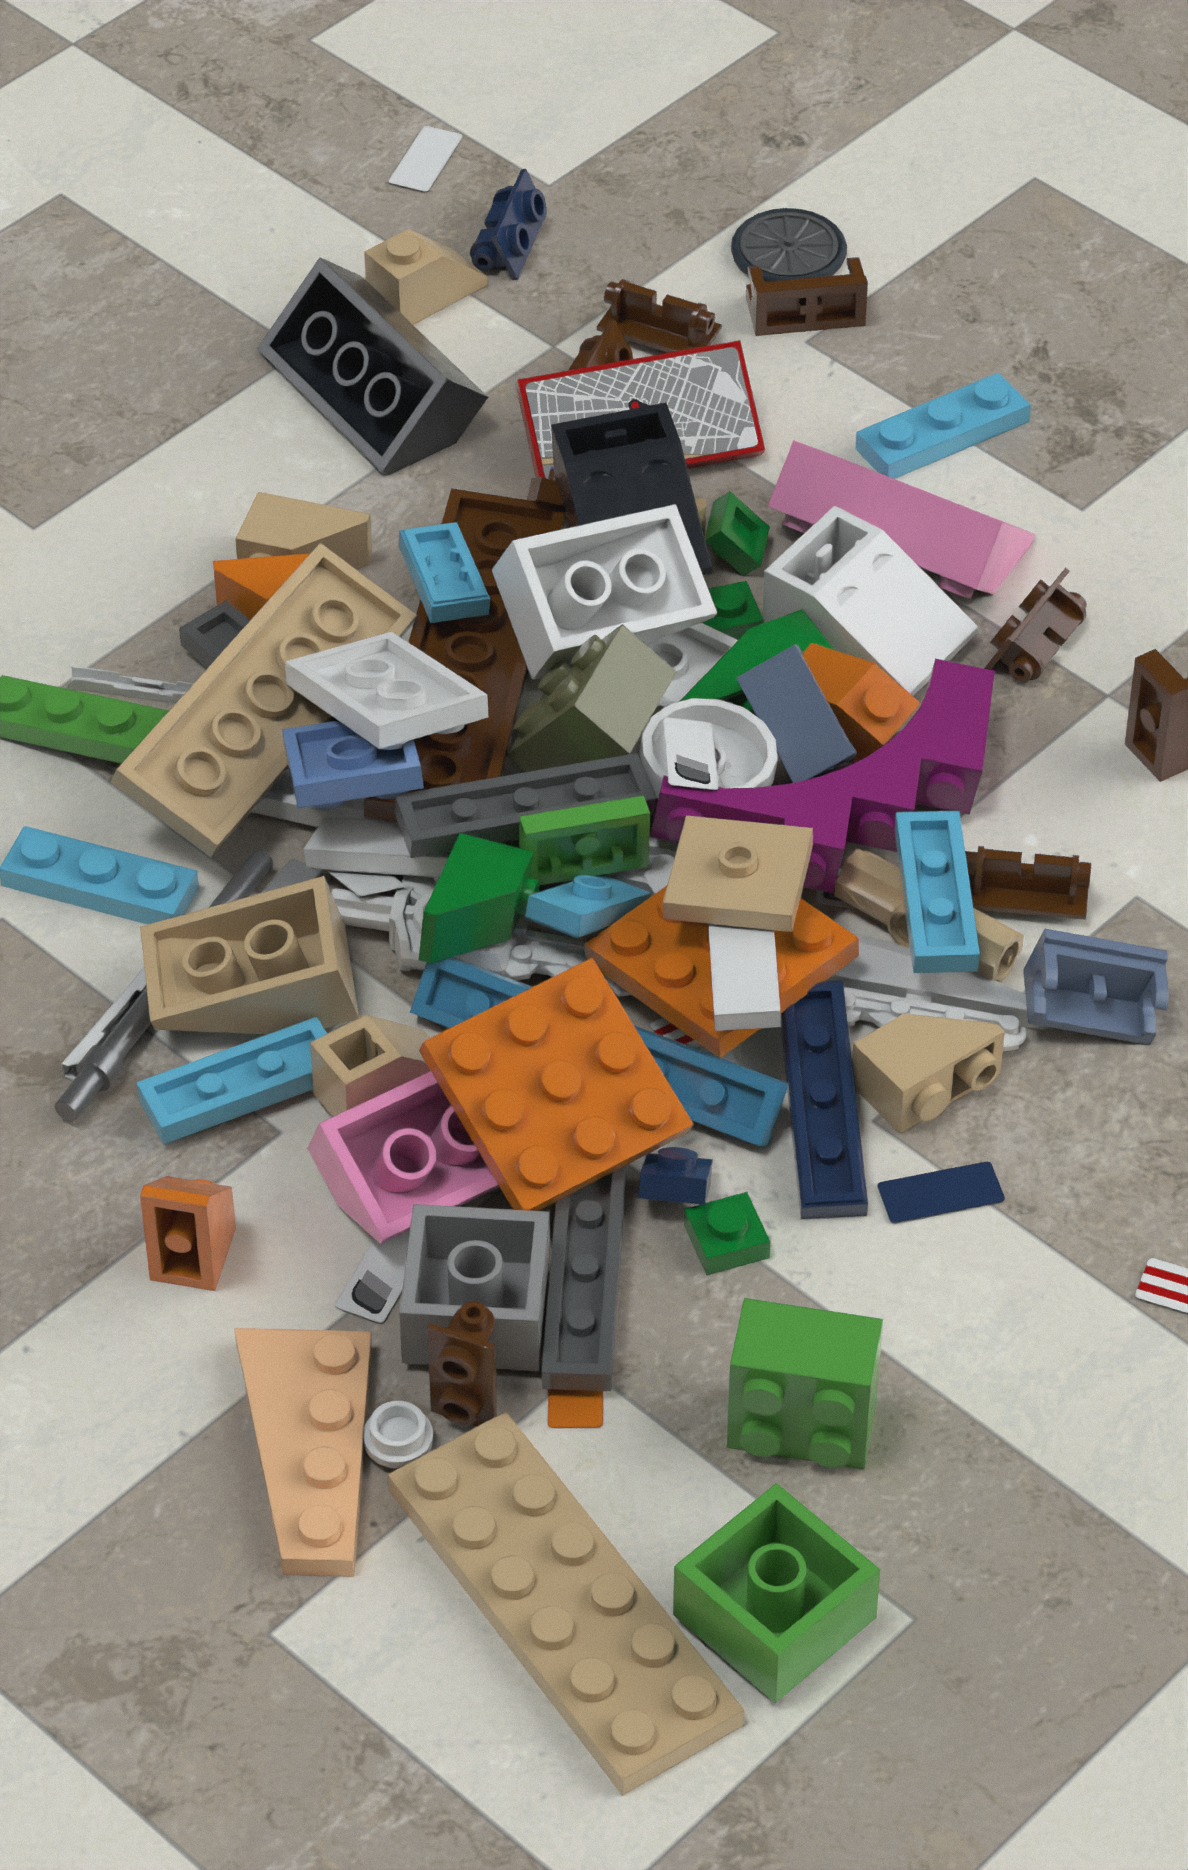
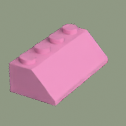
(933, 531)
(399, 1154)

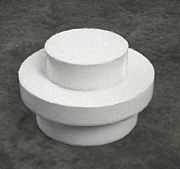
(397, 1434)

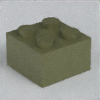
(592, 704)

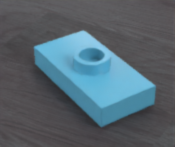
(444, 572)
(584, 904)

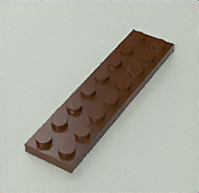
(477, 647)

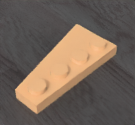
(309, 1428)

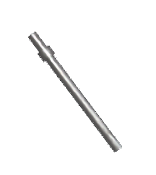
(104, 1062)

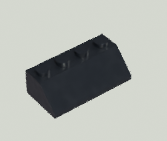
(370, 369)

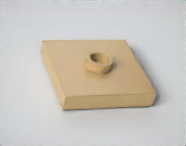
(738, 873)

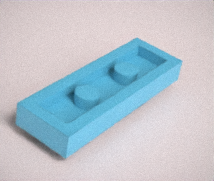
(943, 426)
(97, 877)
(936, 892)
(230, 1082)

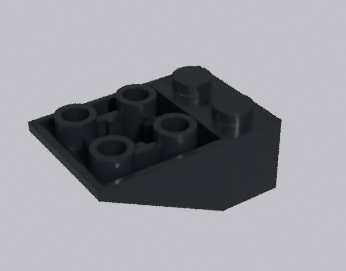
(625, 467)

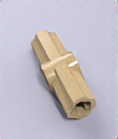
(877, 890)

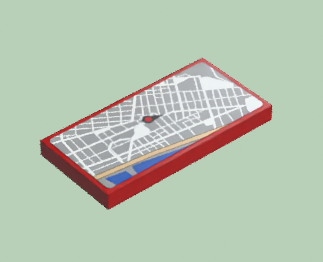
(702, 387)

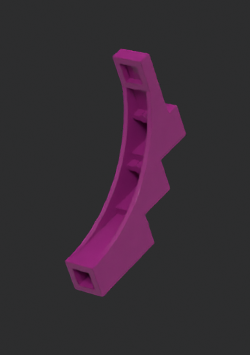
(927, 763)

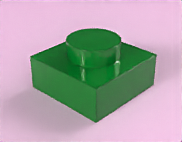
(736, 533)
(735, 609)
(726, 1233)

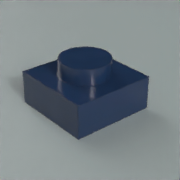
(675, 1176)

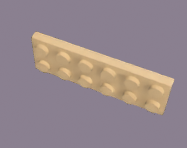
(225, 735)
(566, 1603)

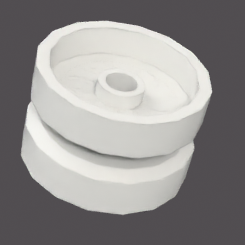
(741, 742)

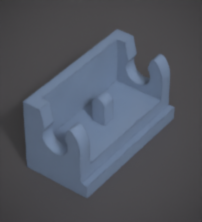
(797, 715)
(1095, 986)

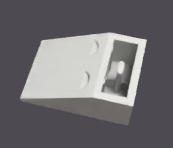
(867, 598)

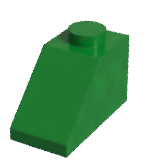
(476, 898)

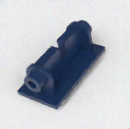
(510, 227)

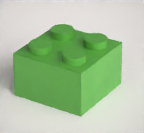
(803, 1383)
(775, 1592)

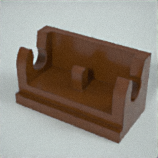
(807, 302)

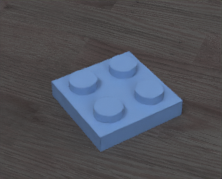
(339, 765)

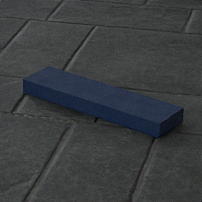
(823, 1105)

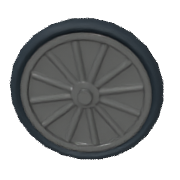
(789, 245)

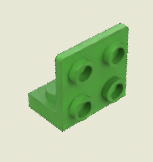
(586, 839)

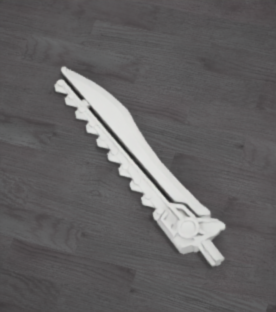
(875, 984)

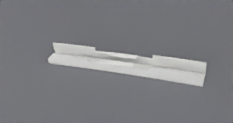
(113, 683)
(105, 1025)

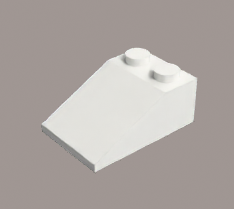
(598, 577)

